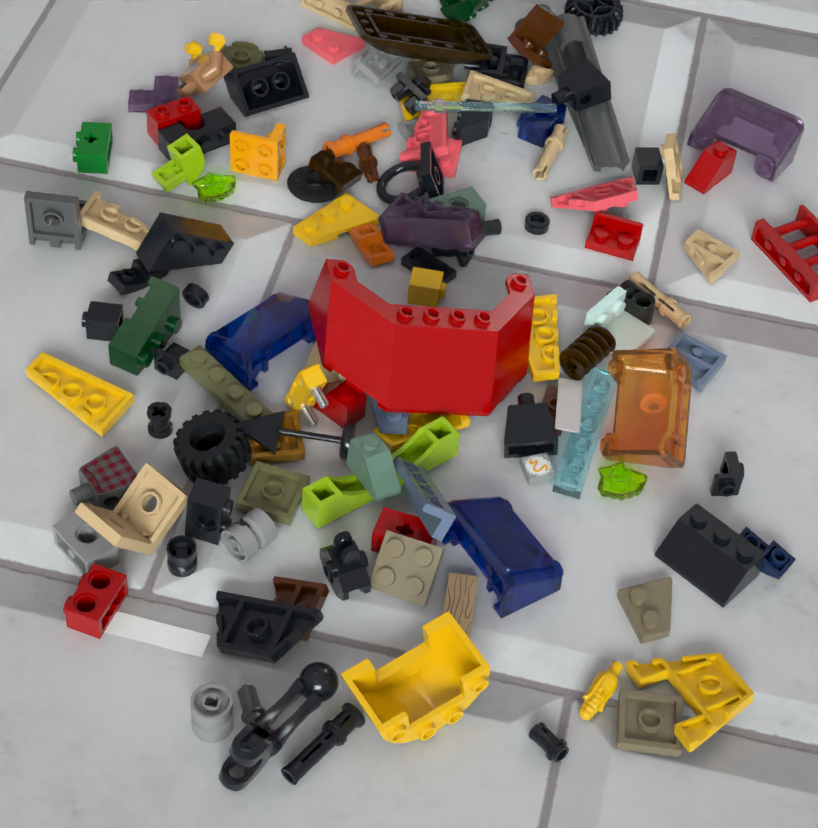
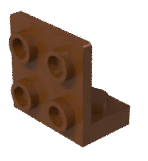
(534, 34)

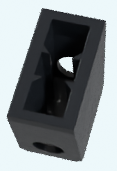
(582, 86)
(529, 429)

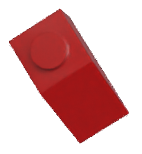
(711, 167)
(344, 403)

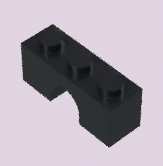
(213, 132)

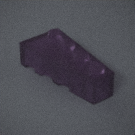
(430, 224)

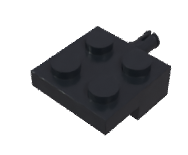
(502, 66)

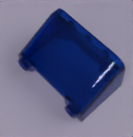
(260, 335)
(504, 551)

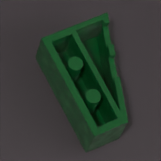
(148, 329)

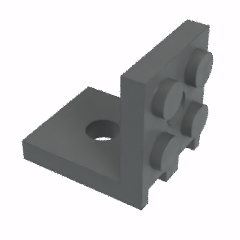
(54, 219)

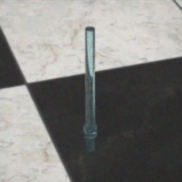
(440, 106)

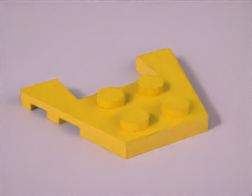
(707, 686)

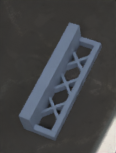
(425, 498)

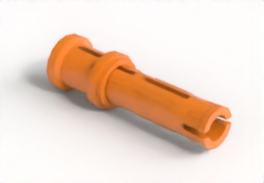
(348, 144)

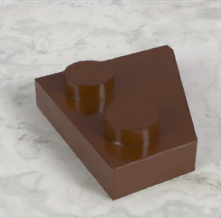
(300, 593)

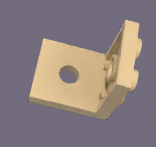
(131, 523)

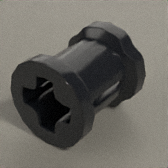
(159, 416)

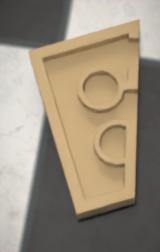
(110, 222)

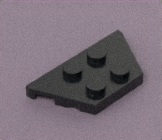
(261, 627)

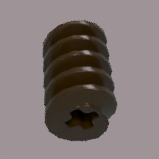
(586, 352)

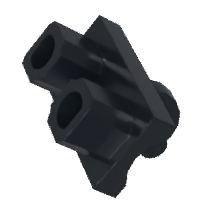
(416, 90)

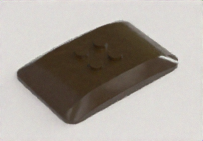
(419, 36)

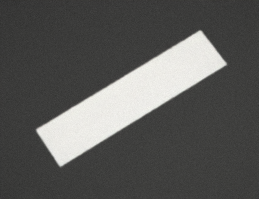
(568, 405)
(158, 634)

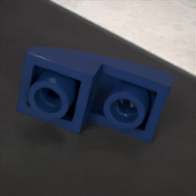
(776, 559)

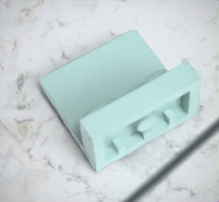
(627, 330)

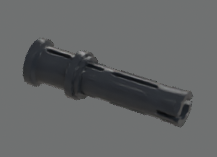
(333, 734)

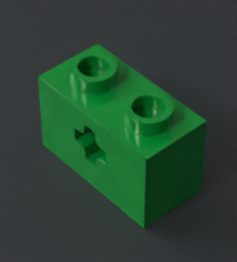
(93, 147)

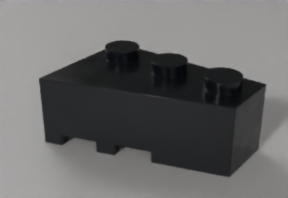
(183, 243)

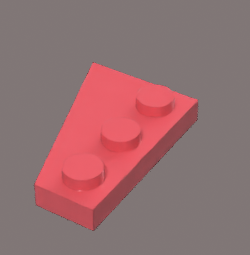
(431, 128)

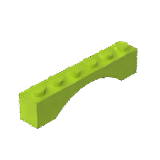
(337, 496)

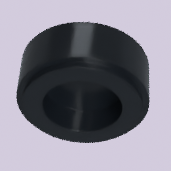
(537, 223)
(195, 295)

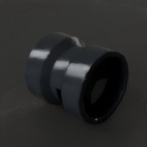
(181, 556)

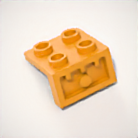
(259, 154)

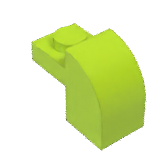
(185, 164)

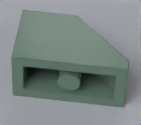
(373, 466)

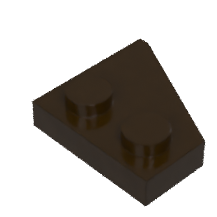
(332, 168)

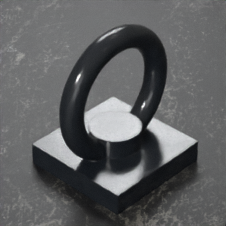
(428, 175)

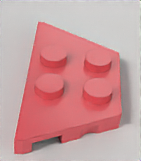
(599, 197)

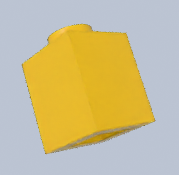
(426, 287)

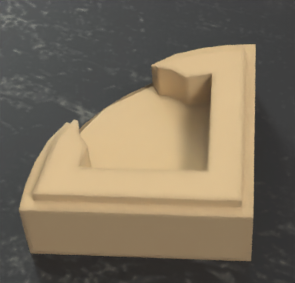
(538, 75)

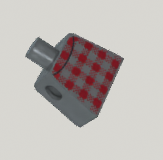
(104, 480)

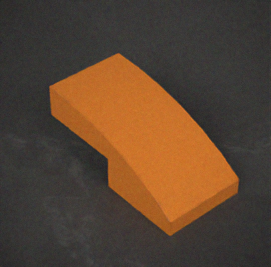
(371, 245)

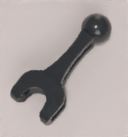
(259, 742)

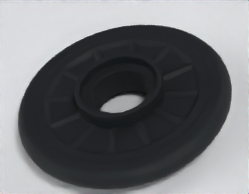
(299, 187)

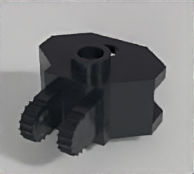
(345, 566)

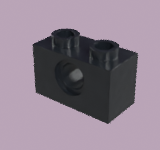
(208, 511)

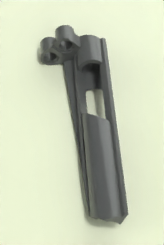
(596, 124)

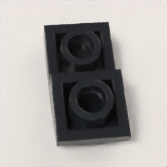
(134, 278)

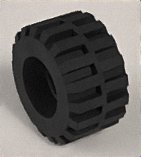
(206, 432)

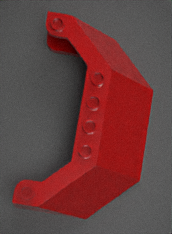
(422, 354)

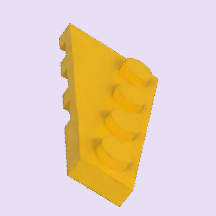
(544, 349)
(83, 394)

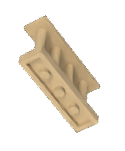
(336, 9)

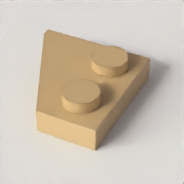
(673, 166)
(710, 255)

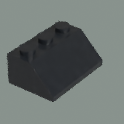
(266, 84)
(710, 555)

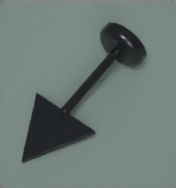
(268, 428)

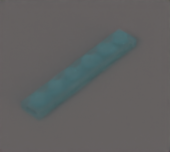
(582, 445)

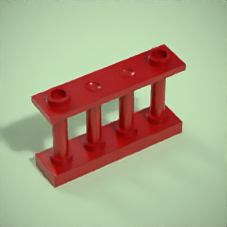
(784, 254)

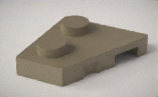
(648, 608)

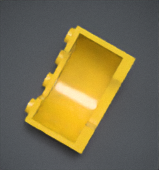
(423, 686)

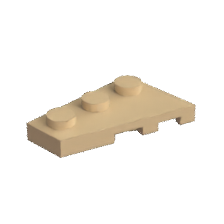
(488, 89)

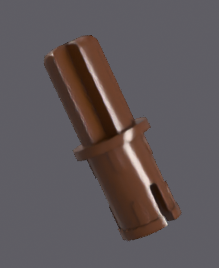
(368, 162)

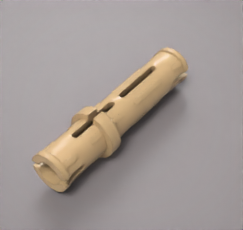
(553, 146)
(678, 315)

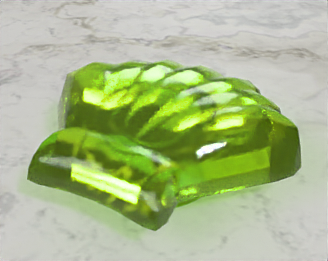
(214, 187)
(620, 482)

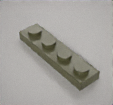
(222, 385)

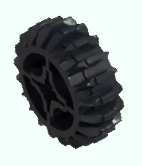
(600, 15)

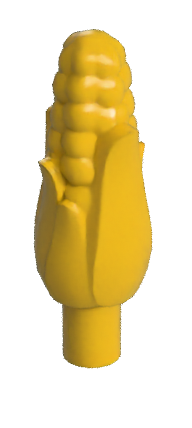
(600, 691)

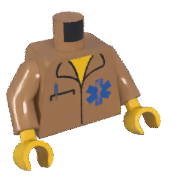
(203, 69)

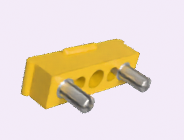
(306, 391)

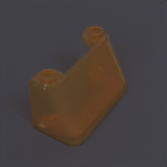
(649, 407)

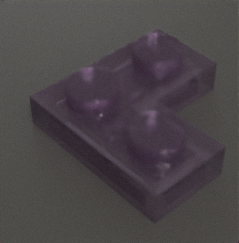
(164, 92)

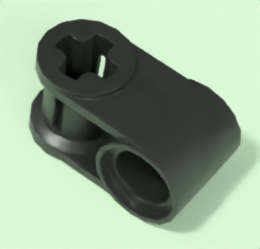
(638, 302)

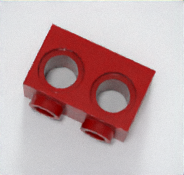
(99, 602)

